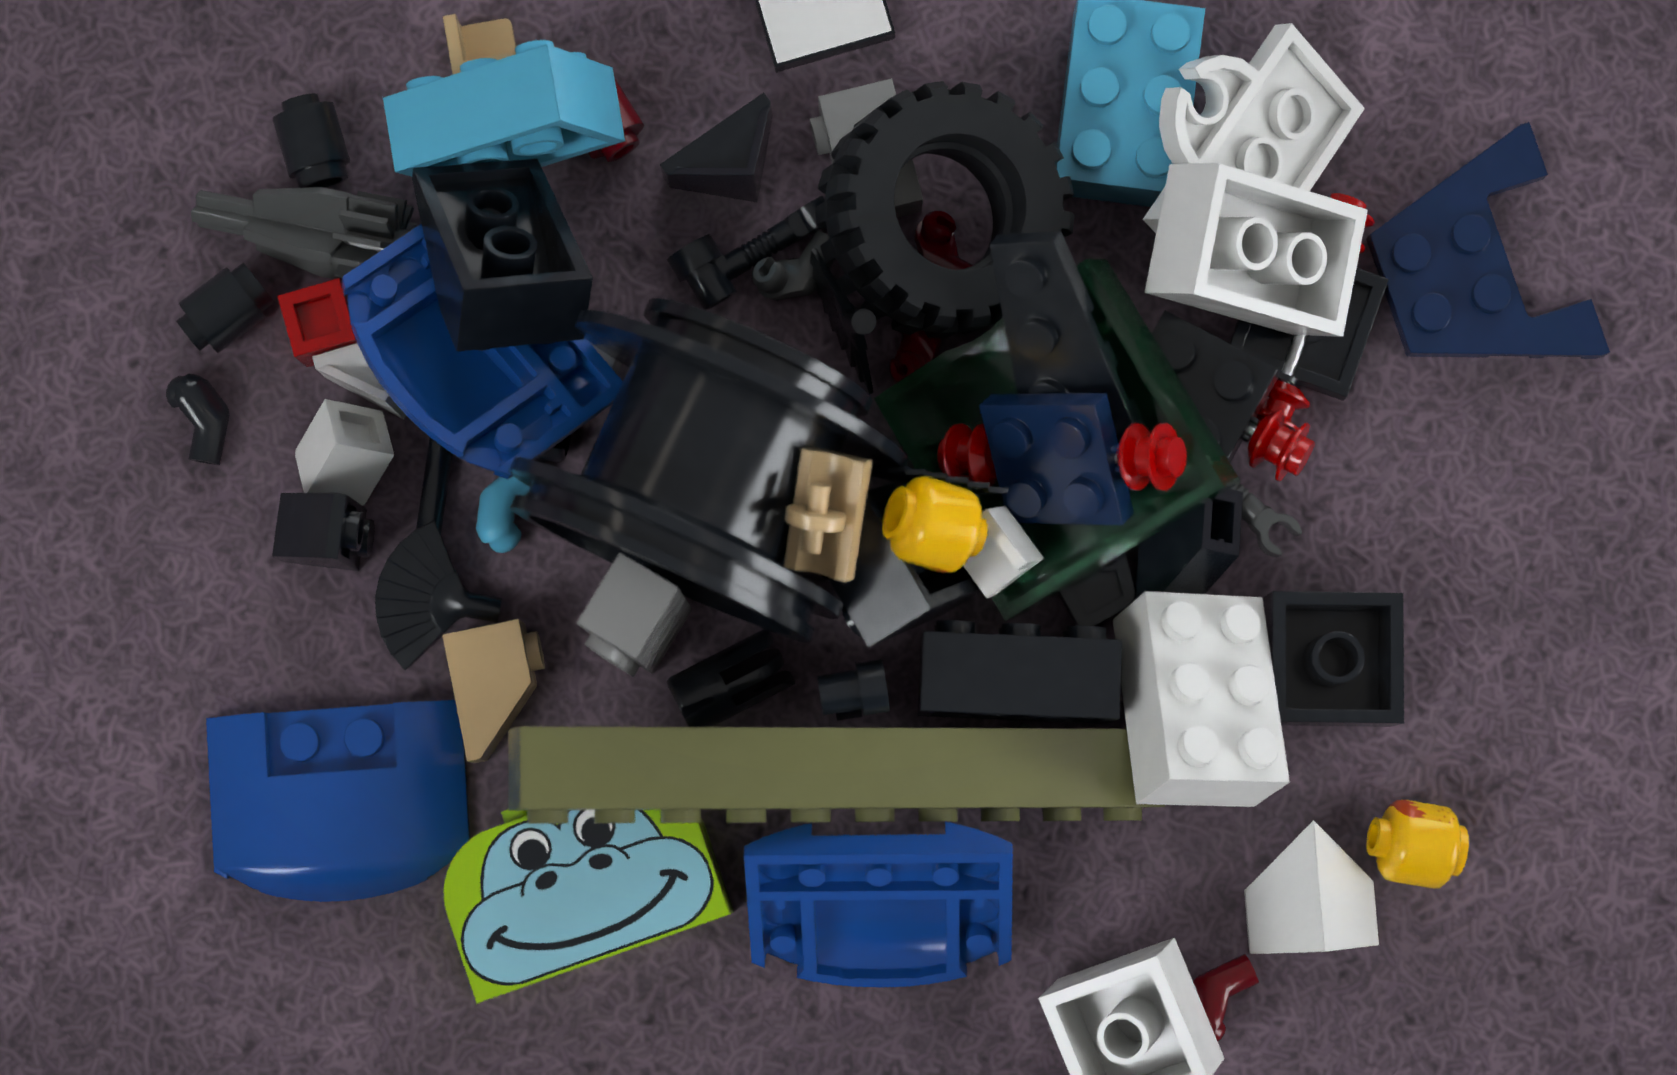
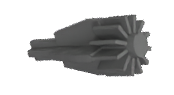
(309, 227)

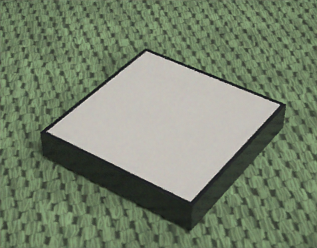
(820, 29)

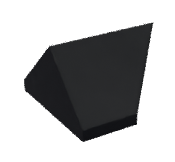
(727, 157)

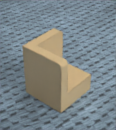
(478, 40)

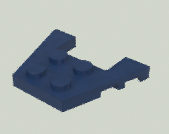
(1452, 275)

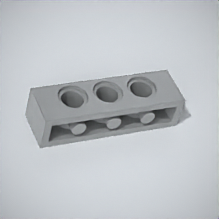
(633, 617)

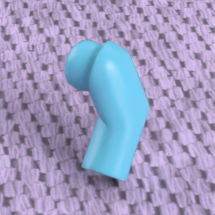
(495, 516)

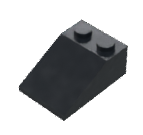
(501, 254)

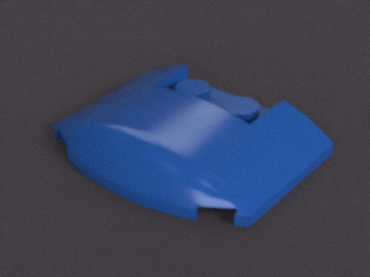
(472, 401)
(337, 798)
(880, 904)

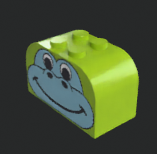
(575, 893)

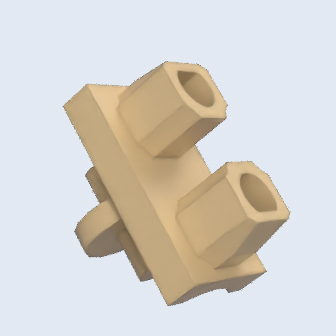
(827, 513)

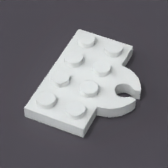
(1263, 116)

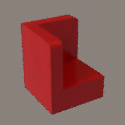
(317, 320)

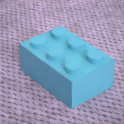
(1113, 94)
(506, 109)

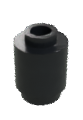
(311, 141)
(224, 308)

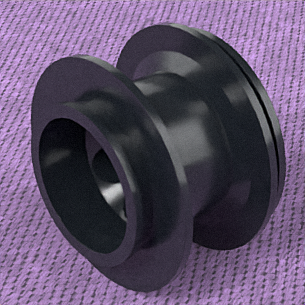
(705, 461)

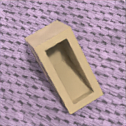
(491, 680)

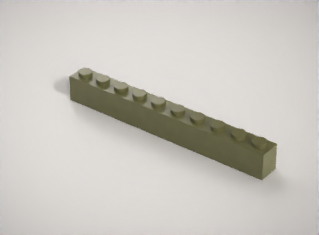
(819, 771)

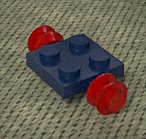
(1062, 457)

